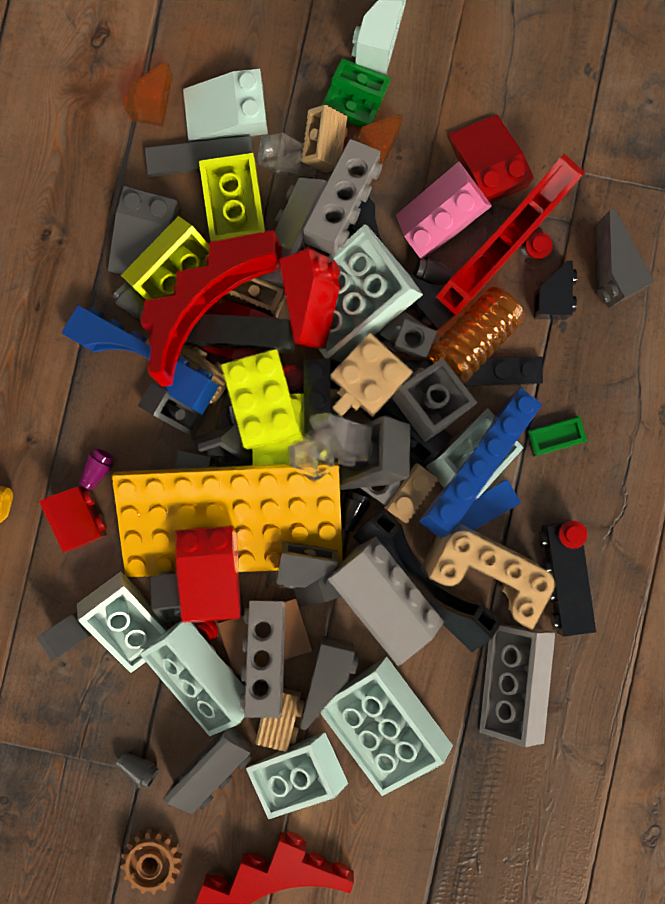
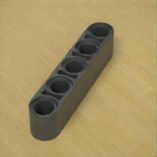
(242, 333)

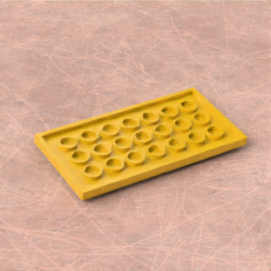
(259, 501)

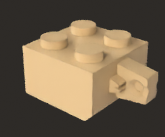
(368, 377)

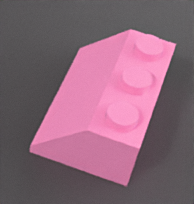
(442, 211)

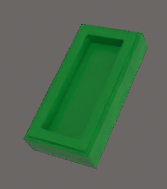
(556, 436)

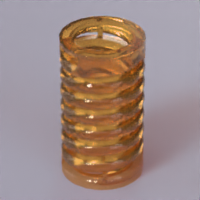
(479, 332)

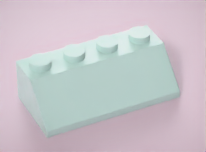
(197, 677)

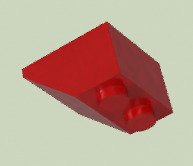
(74, 518)

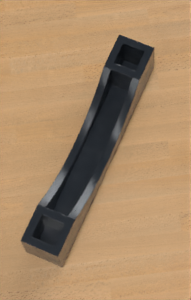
(431, 310)
(465, 618)

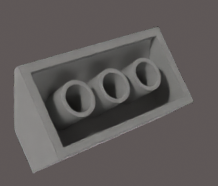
(293, 219)
(386, 600)
(517, 685)

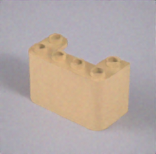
(523, 580)

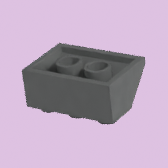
(166, 599)
(209, 771)

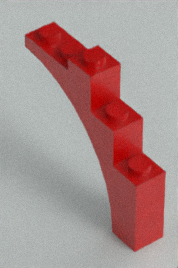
(511, 235)
(199, 288)
(287, 869)

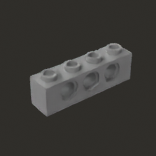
(355, 160)
(272, 703)

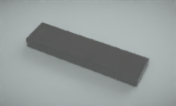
(186, 156)

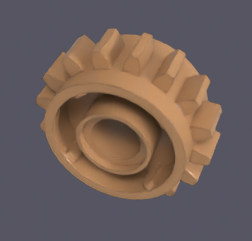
(147, 876)

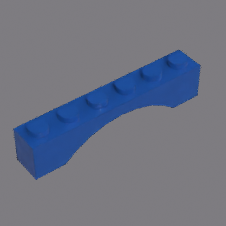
(96, 334)
(473, 475)

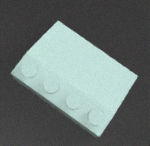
(370, 292)
(386, 728)

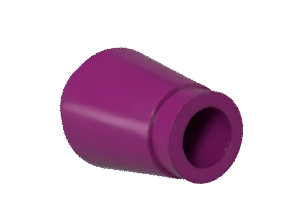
(96, 467)

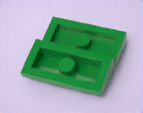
(357, 93)

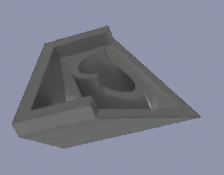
(226, 445)

